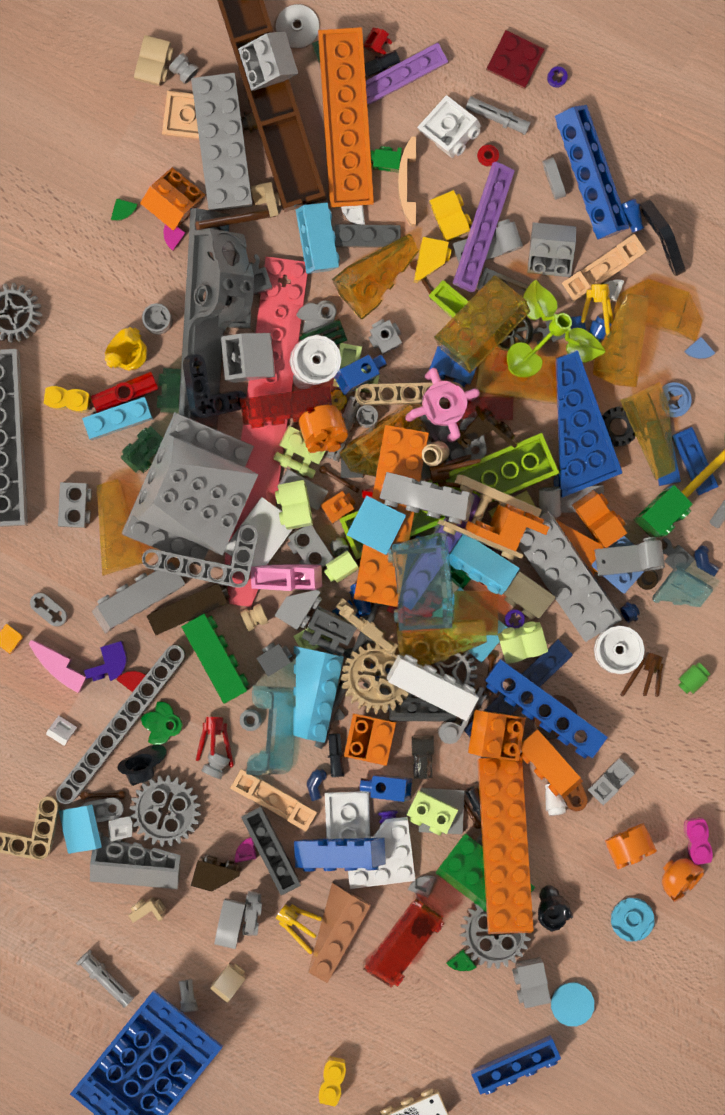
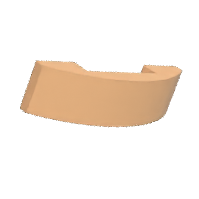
(408, 208)
(604, 267)
(273, 799)

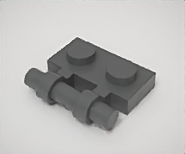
(332, 626)

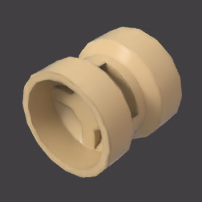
(254, 617)

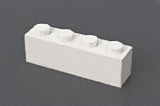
(432, 687)

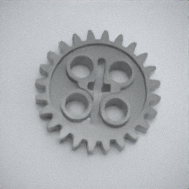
(146, 803)
(496, 952)

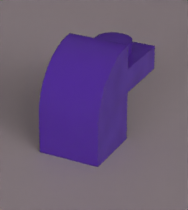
(115, 662)

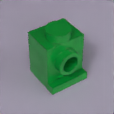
(386, 159)

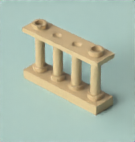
(487, 494)

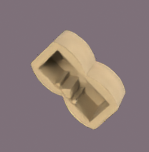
(153, 61)

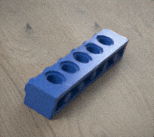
(591, 172)
(594, 737)

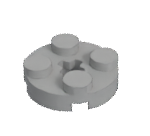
(251, 913)

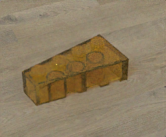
(117, 550)

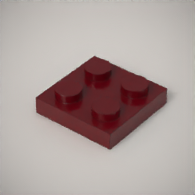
(515, 59)

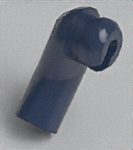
(702, 561)
(313, 783)

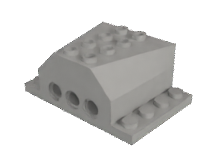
(192, 491)

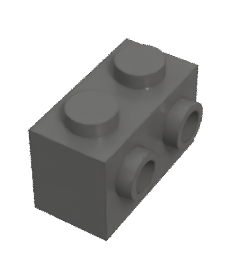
(274, 658)

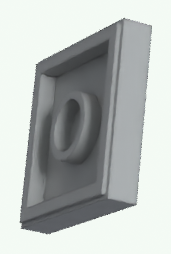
(452, 797)

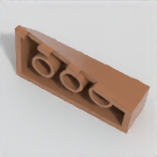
(338, 926)

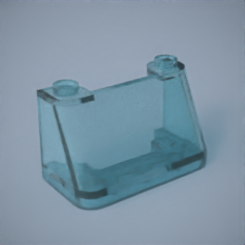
(423, 583)
(280, 737)

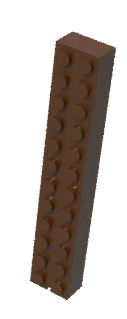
(274, 112)

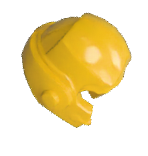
(126, 350)

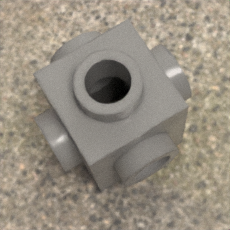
(385, 344)

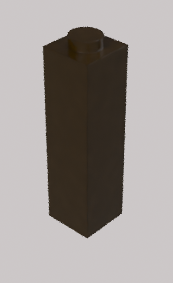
(188, 609)

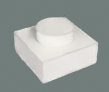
(61, 730)
(120, 828)

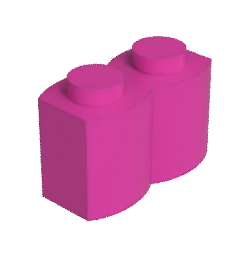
(697, 834)

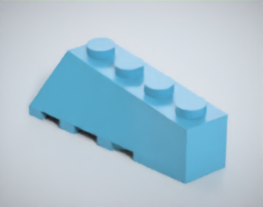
(315, 692)

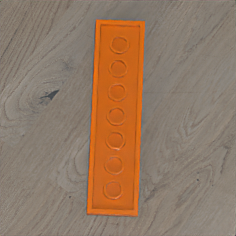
(345, 117)
(401, 456)
(505, 846)

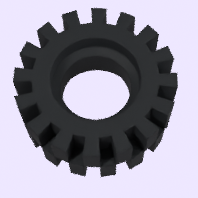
(618, 440)

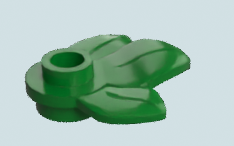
(158, 722)

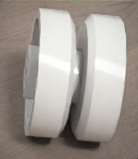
(302, 363)
(632, 649)

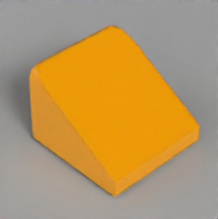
(10, 638)

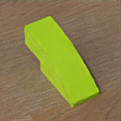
(448, 299)

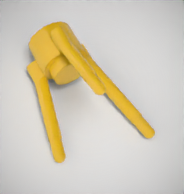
(600, 293)
(288, 916)

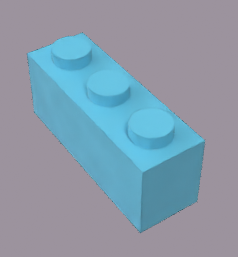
(317, 238)
(117, 418)
(483, 564)

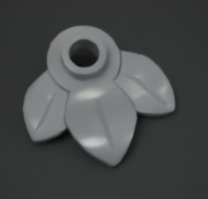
(314, 318)

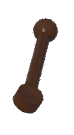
(413, 264)
(324, 470)
(491, 657)
(85, 795)
(477, 824)

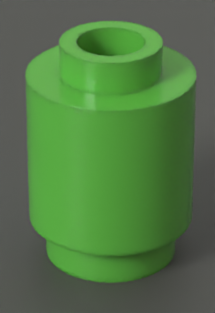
(693, 678)

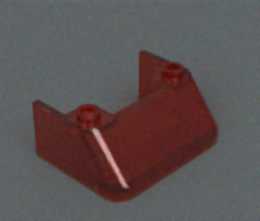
(404, 941)

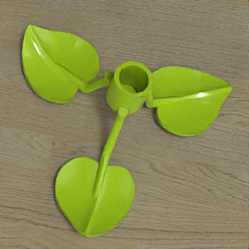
(542, 304)

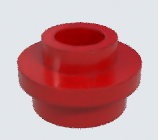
(487, 162)

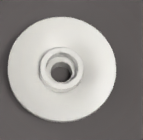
(300, 36)

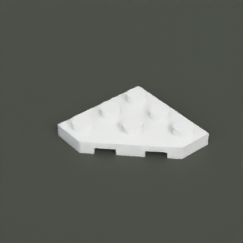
(398, 857)

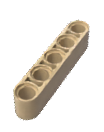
(398, 397)

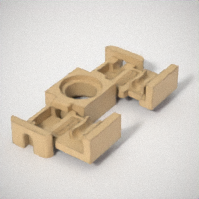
(369, 629)

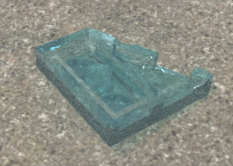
(682, 589)

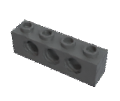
(271, 850)

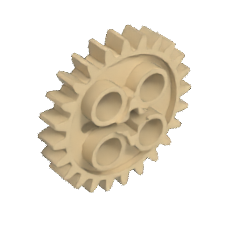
(371, 696)

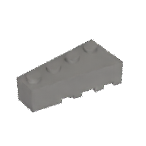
(136, 597)

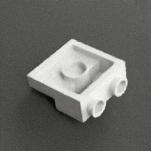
(450, 127)

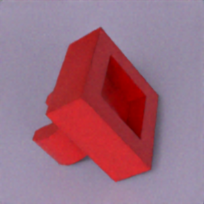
(376, 39)

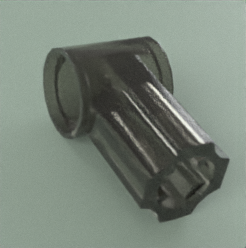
(422, 752)

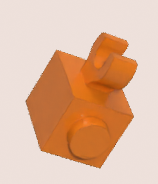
(338, 506)

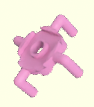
(433, 410)

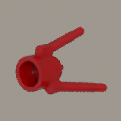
(214, 726)

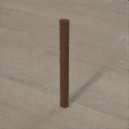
(233, 219)

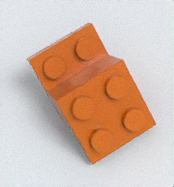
(507, 526)

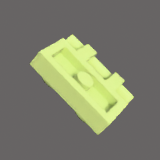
(294, 443)

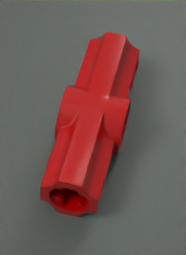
(138, 387)

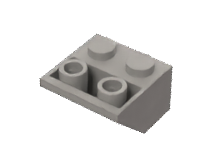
(268, 60)
(551, 249)
(247, 357)
(296, 608)

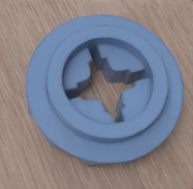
(683, 403)

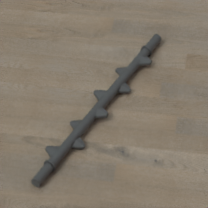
(362, 639)

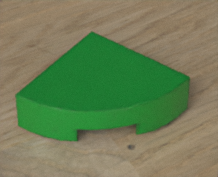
(123, 210)
(461, 962)

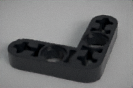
(666, 236)
(203, 397)

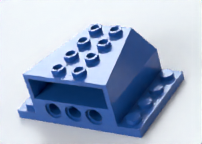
(148, 1063)

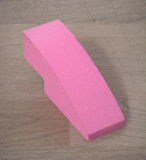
(286, 577)
(58, 666)

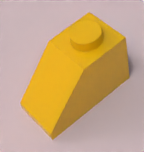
(431, 257)

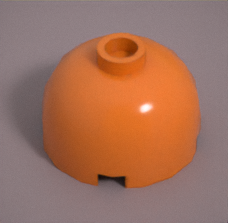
(680, 877)

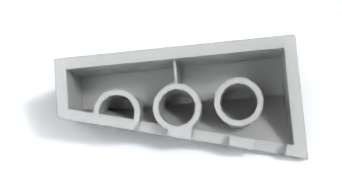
(427, 497)
(134, 865)

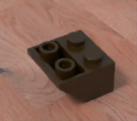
(213, 874)

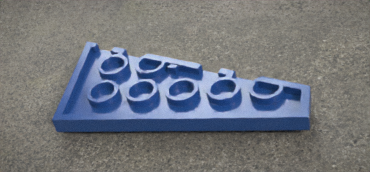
(584, 442)

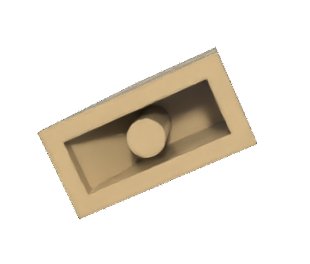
(228, 981)

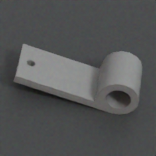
(505, 240)
(551, 499)
(629, 559)
(450, 731)

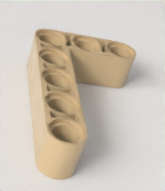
(37, 836)

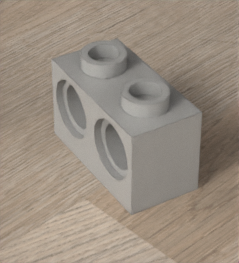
(67, 505)
(314, 545)

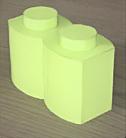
(295, 505)
(341, 567)
(522, 642)

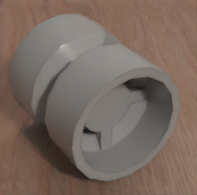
(157, 319)

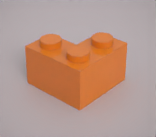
(602, 524)

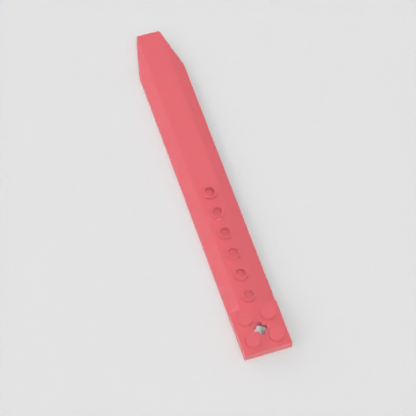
(278, 317)

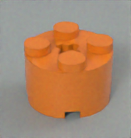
(323, 429)
(630, 846)

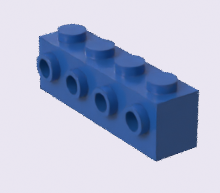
(515, 1065)

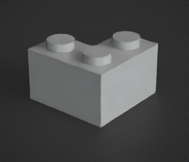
(533, 982)

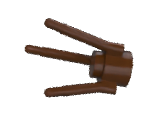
(441, 471)
(652, 664)

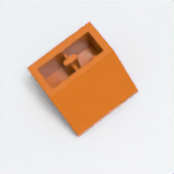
(172, 198)
(496, 735)
(369, 739)

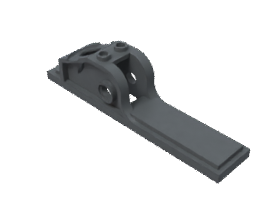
(207, 319)

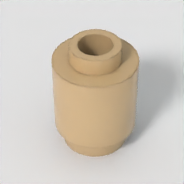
(435, 453)

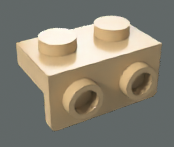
(142, 908)

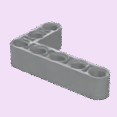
(206, 566)

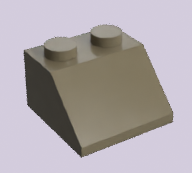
(528, 596)

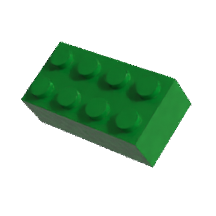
(663, 511)
(215, 658)
(465, 870)

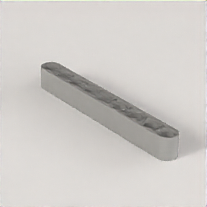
(111, 729)

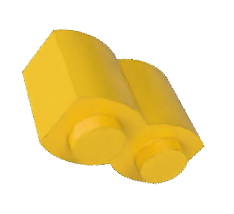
(450, 215)
(61, 399)
(331, 1084)

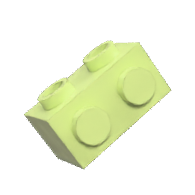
(432, 813)

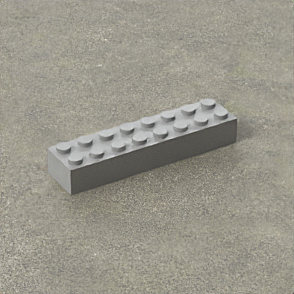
(12, 456)

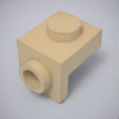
(265, 194)

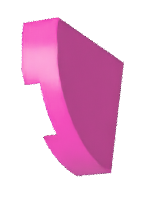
(172, 237)
(245, 851)

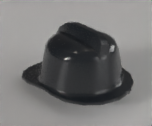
(142, 765)

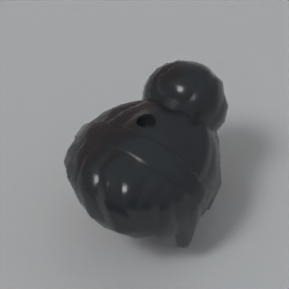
(555, 918)

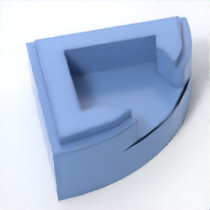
(699, 350)

